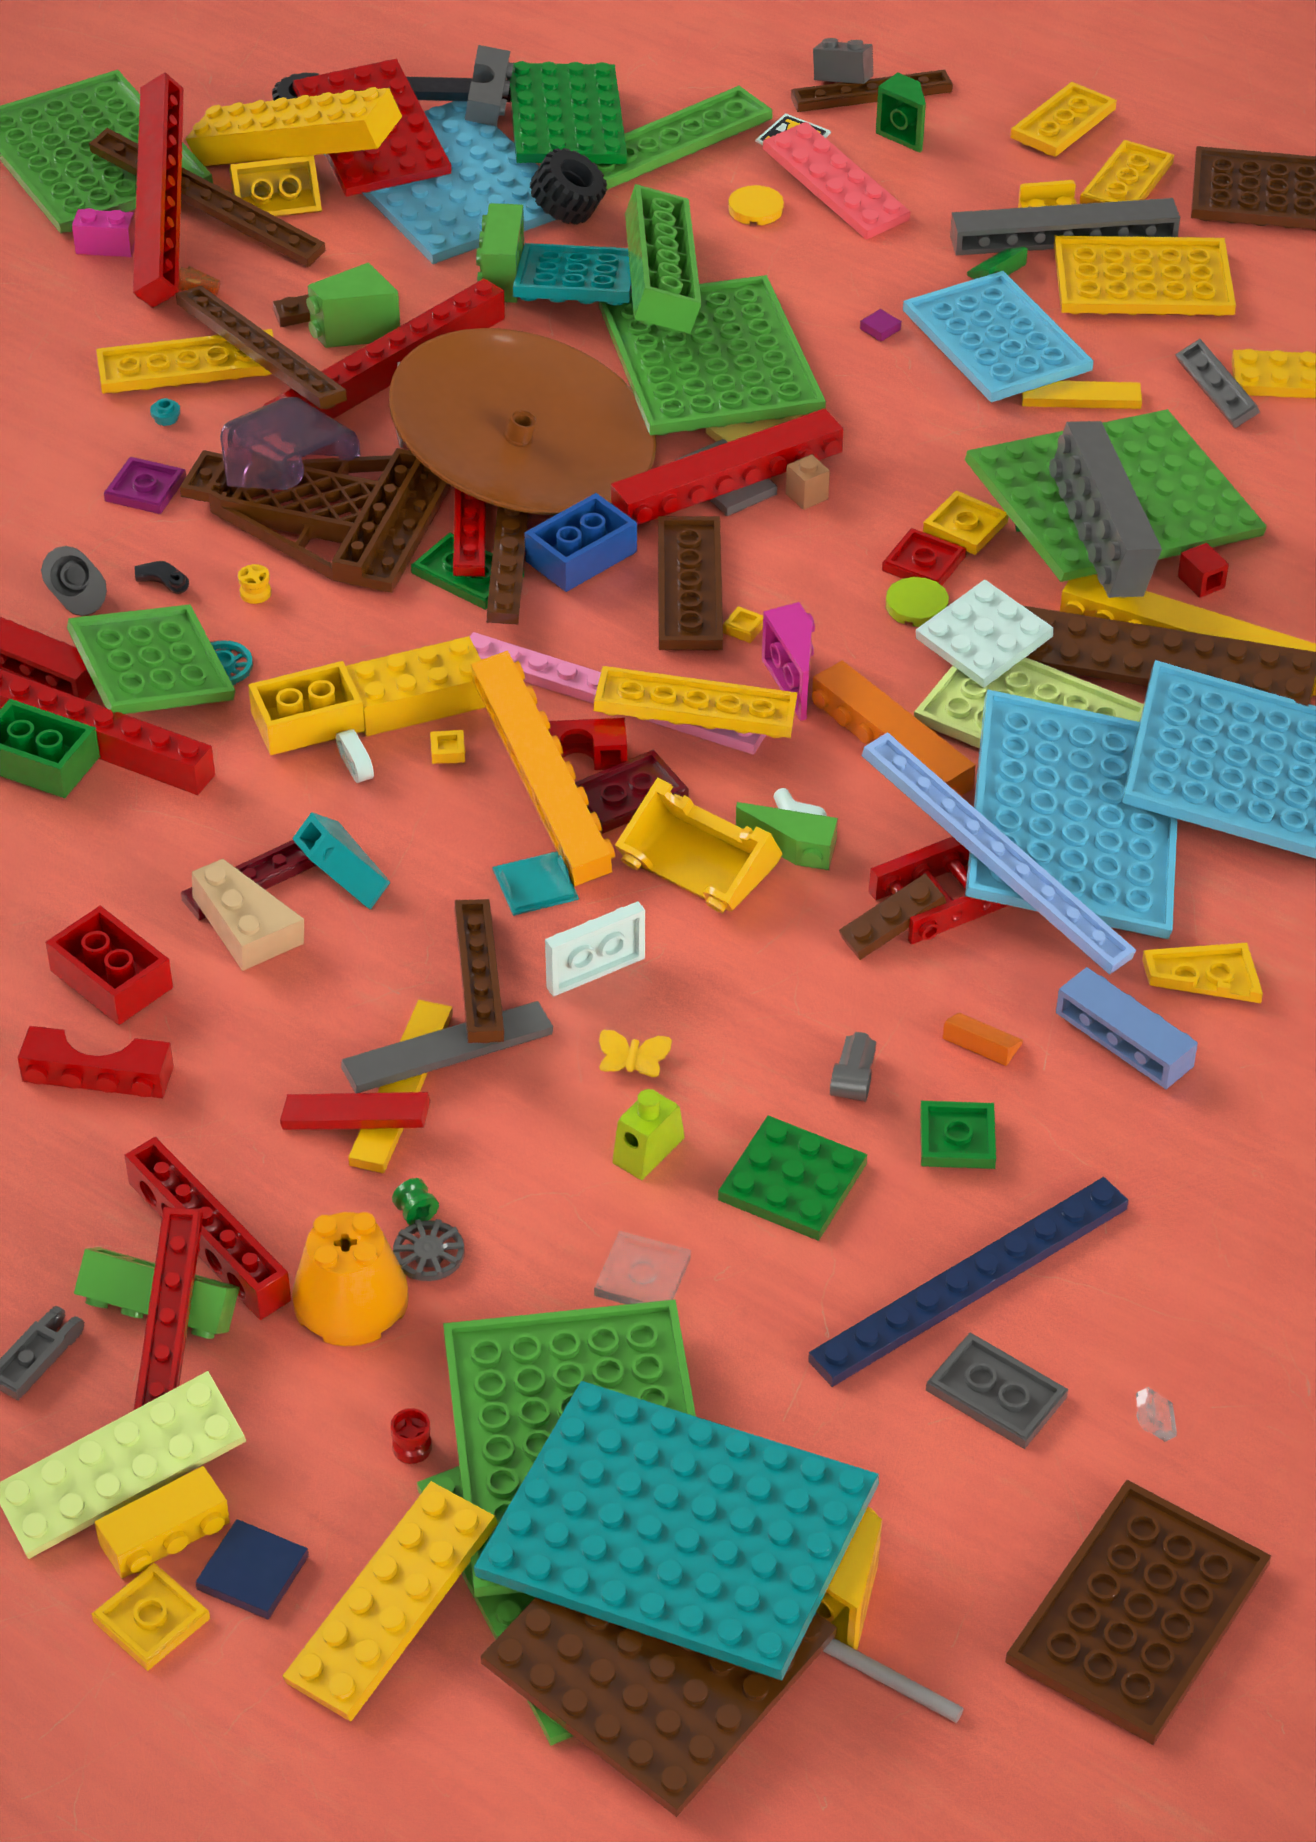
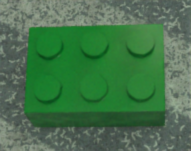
(45, 748)

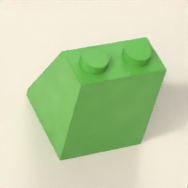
(352, 307)

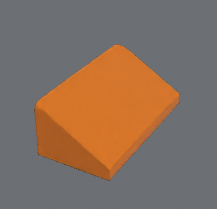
(981, 1038)

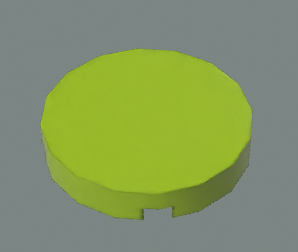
(915, 600)

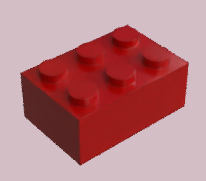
(109, 965)

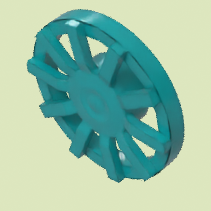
(229, 662)

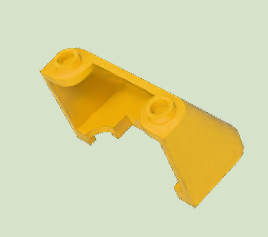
(697, 848)

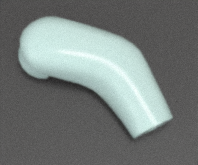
(785, 801)

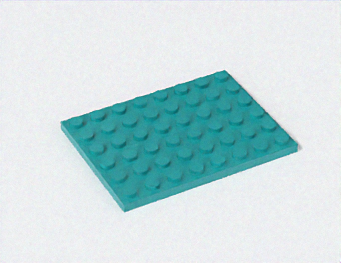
(679, 1528)

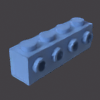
(1126, 1028)

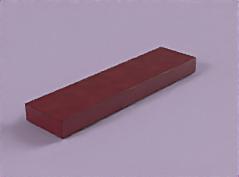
(264, 870)

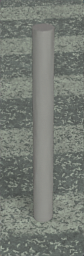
(894, 1680)

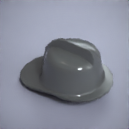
(74, 580)

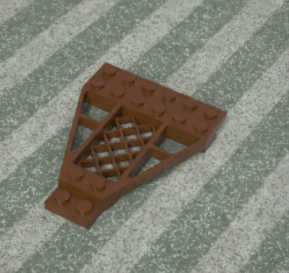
(373, 540)

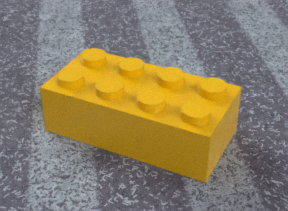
(417, 685)

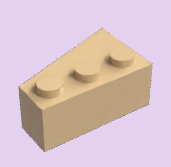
(245, 915)

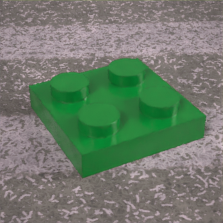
(957, 1134)

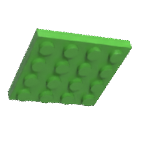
(150, 659)

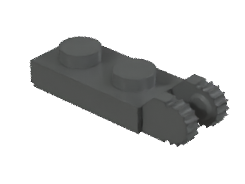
(37, 1351)

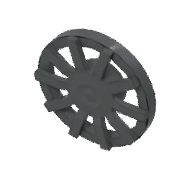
(429, 1250)

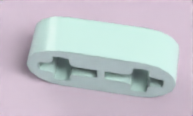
(354, 755)

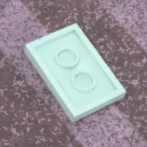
(595, 948)

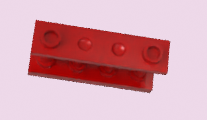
(933, 861)

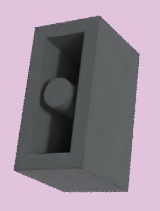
(843, 61)

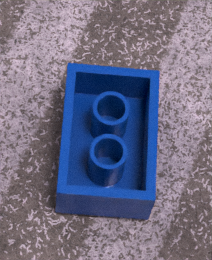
(581, 542)

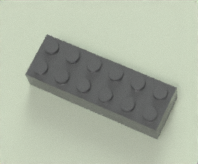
(1105, 509)

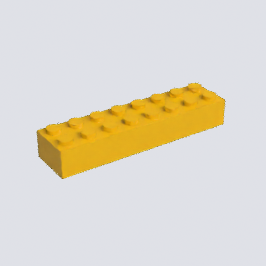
(294, 127)

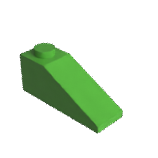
(801, 836)

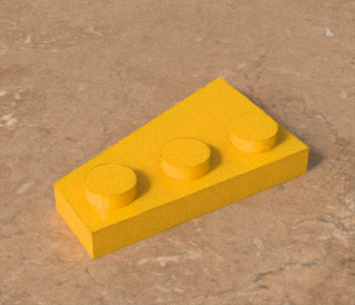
(1206, 970)

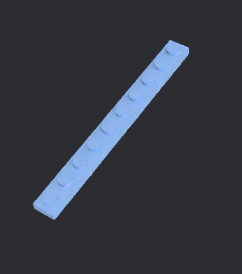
(999, 853)

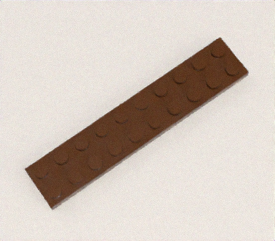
(1128, 651)

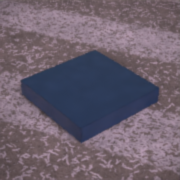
(252, 1569)

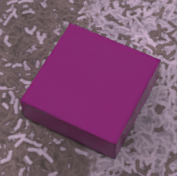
(880, 325)

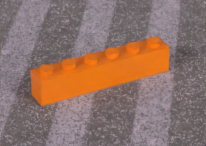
(872, 713)

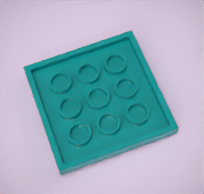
(573, 274)

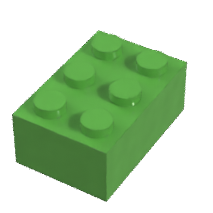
(501, 246)

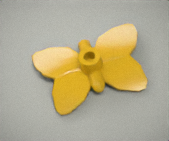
(621, 1055)

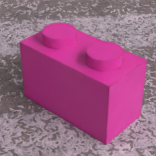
(104, 232)

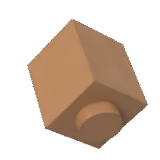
(807, 482)

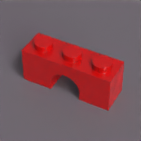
(598, 738)

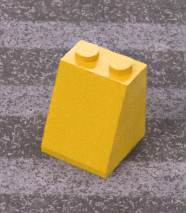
(852, 1584)

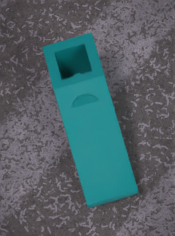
(341, 858)

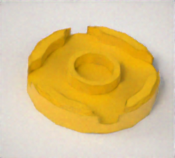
(756, 204)

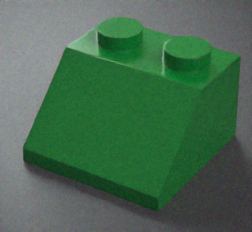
(901, 111)

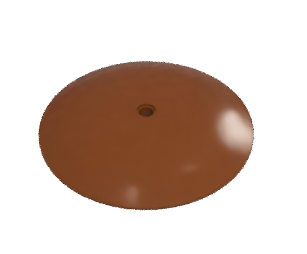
(518, 419)

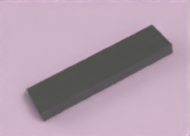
(1217, 383)

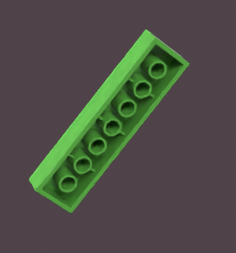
(662, 260)

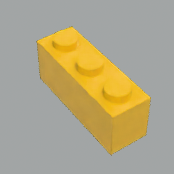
(162, 1522)

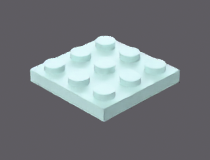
(984, 633)

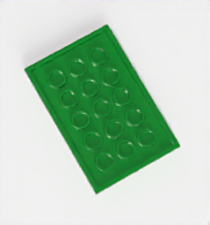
(567, 108)

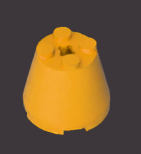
(348, 1280)

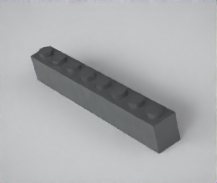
(1037, 226)

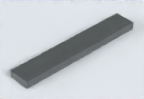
(440, 1049)

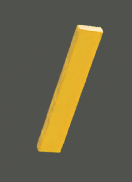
(375, 1146)

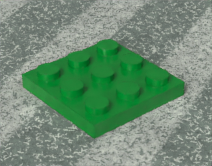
(792, 1177)

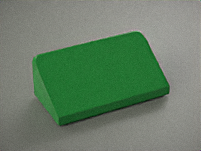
(1006, 260)

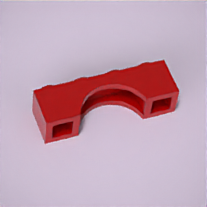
(137, 1069)

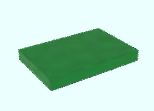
(437, 568)

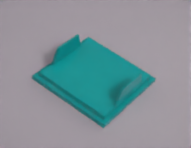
(535, 883)

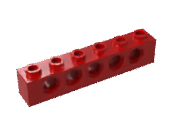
(223, 1240)

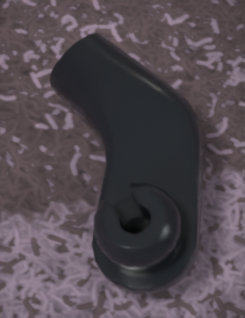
(163, 573)

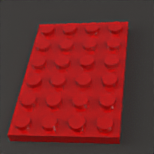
(409, 150)

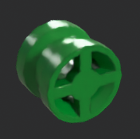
(415, 1201)

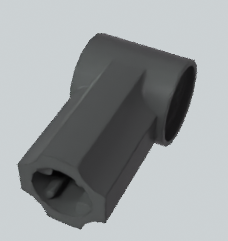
(853, 1073)

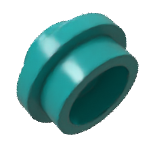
(165, 412)

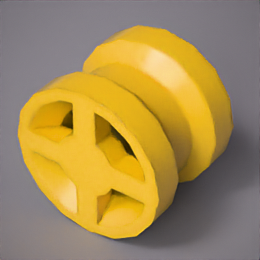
(254, 584)

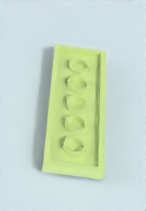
(119, 1464)

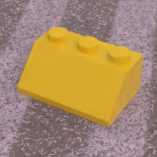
(278, 185)

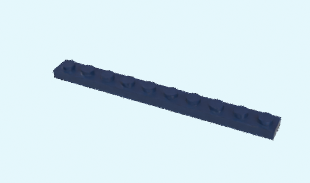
(967, 1281)

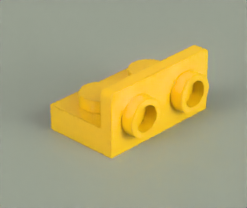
(1047, 194)

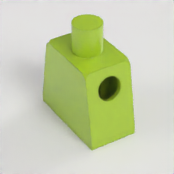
(647, 1133)

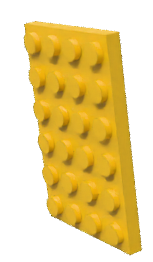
(1144, 275)

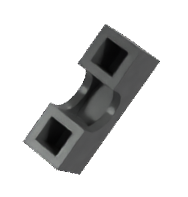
(489, 86)

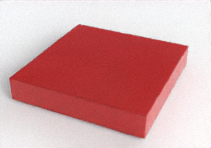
(924, 557)

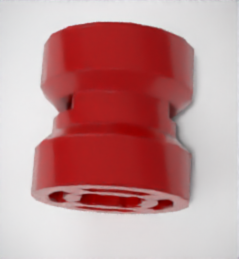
(411, 1436)

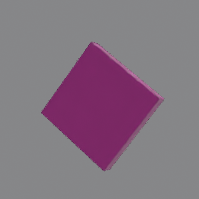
(145, 485)

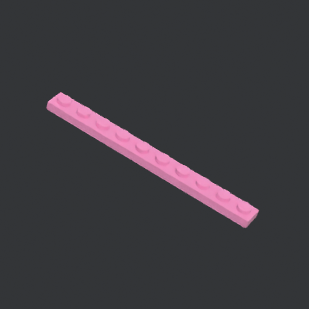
(583, 683)

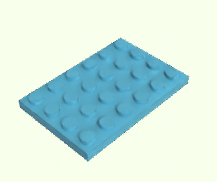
(997, 336)

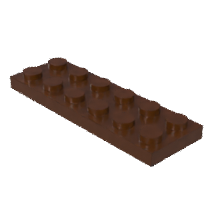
(689, 583)

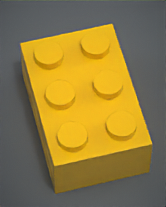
(306, 707)

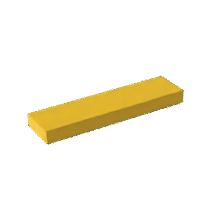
(1085, 395)

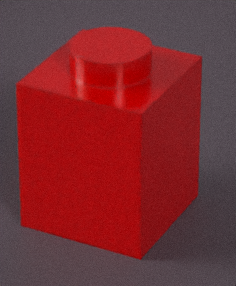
(1203, 570)

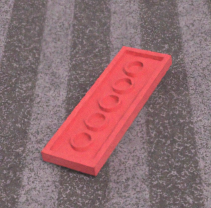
(836, 180)

